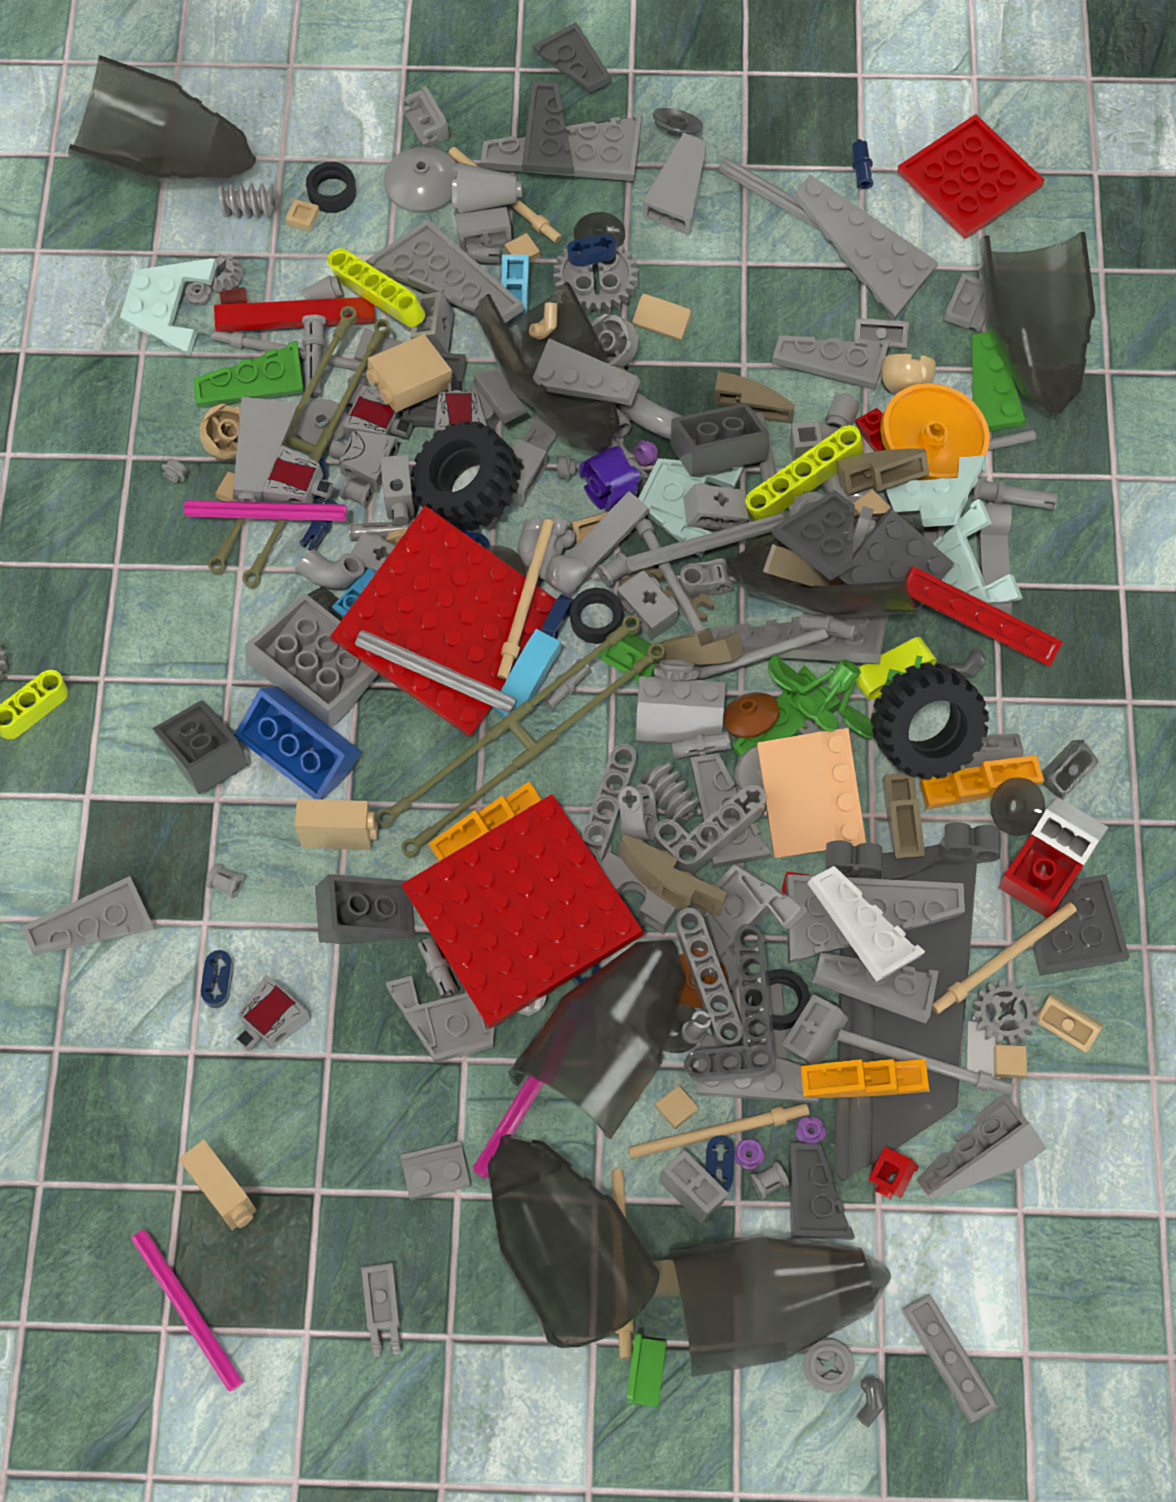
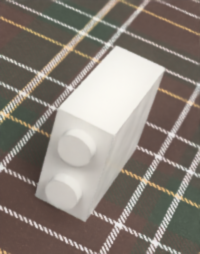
(1070, 830)

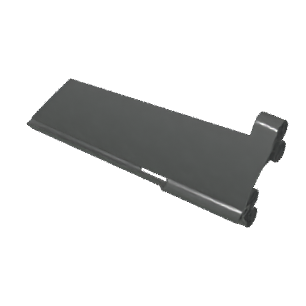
(889, 1121)

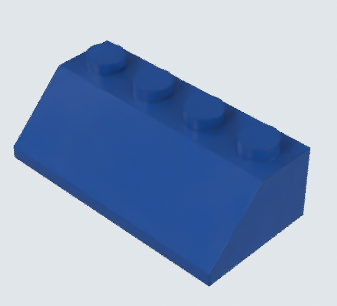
(285, 734)

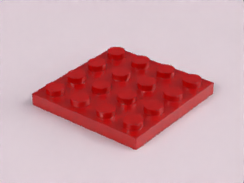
(970, 176)

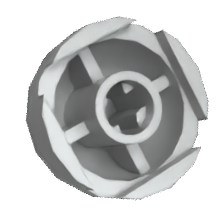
(617, 339)

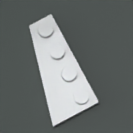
(868, 932)

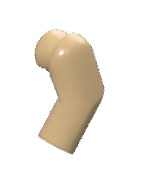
(546, 325)

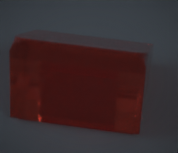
(233, 296)

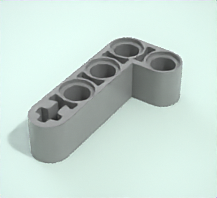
(994, 547)
(713, 826)

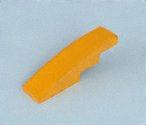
(978, 782)
(481, 822)
(864, 1079)

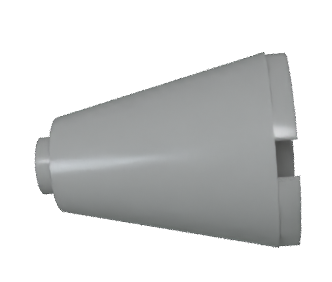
(482, 188)

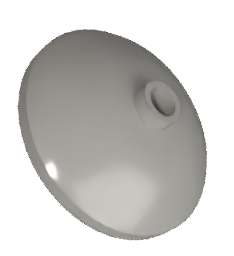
(420, 189)

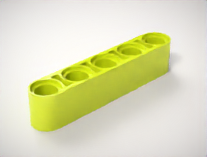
(376, 287)
(809, 462)

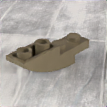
(659, 874)

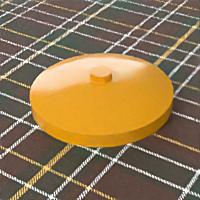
(938, 421)

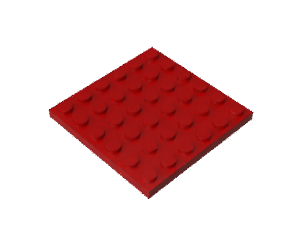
(447, 604)
(521, 910)

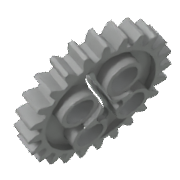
(620, 274)

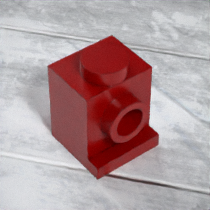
(888, 1164)

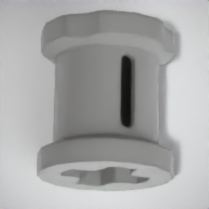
(356, 491)
(613, 570)
(225, 880)
(769, 1180)

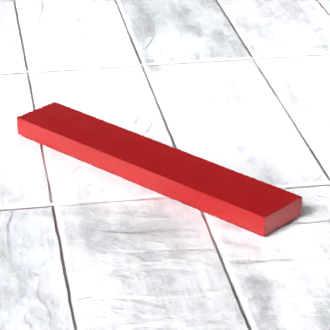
(288, 313)
(982, 616)

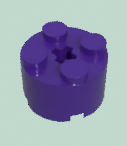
(609, 477)

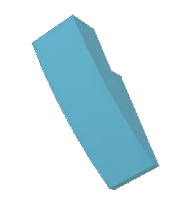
(516, 277)
(531, 668)

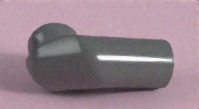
(971, 665)
(875, 1400)

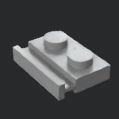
(967, 304)
(435, 1170)

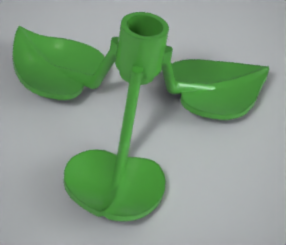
(840, 680)

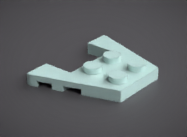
(156, 296)
(665, 494)
(938, 499)
(965, 571)

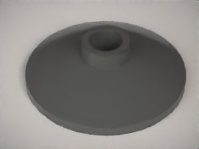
(677, 121)

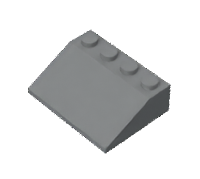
(307, 664)

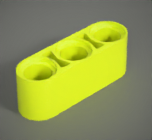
(874, 675)
(36, 692)

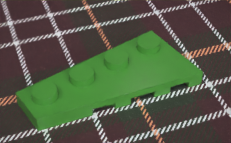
(263, 377)
(993, 385)
(790, 715)

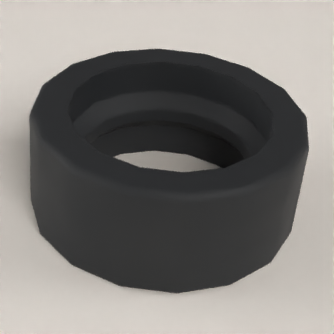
(327, 171)
(593, 596)
(798, 985)

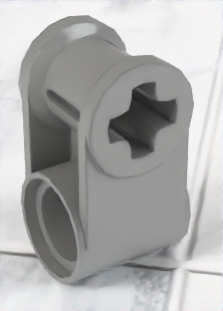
(708, 577)
(638, 814)

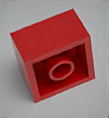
(1040, 876)

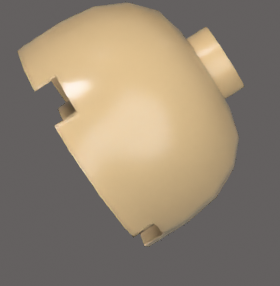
(902, 371)
(220, 431)

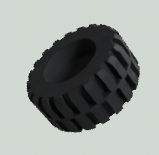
(447, 455)
(952, 744)

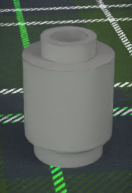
(842, 411)

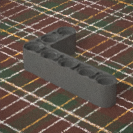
(749, 1015)

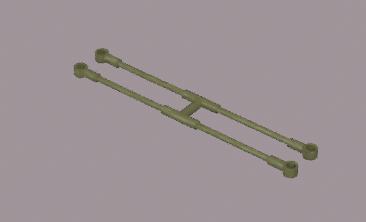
(315, 451)
(511, 722)

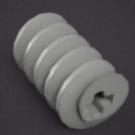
(247, 200)
(670, 793)

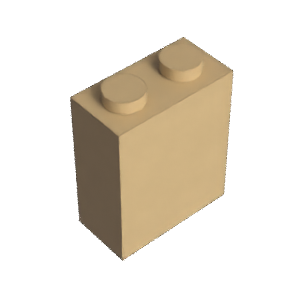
(408, 373)
(335, 824)
(218, 1185)

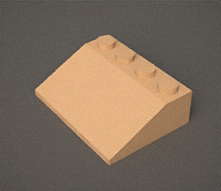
(810, 792)

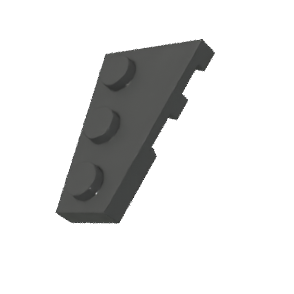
(574, 57)
(813, 1198)

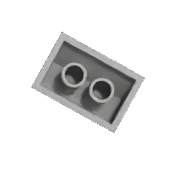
(678, 709)

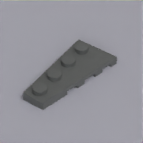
(546, 135)

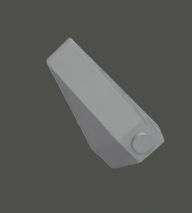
(993, 1146)

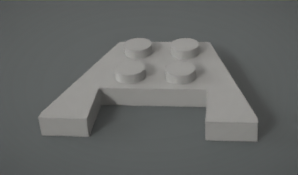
(746, 903)
(444, 1026)

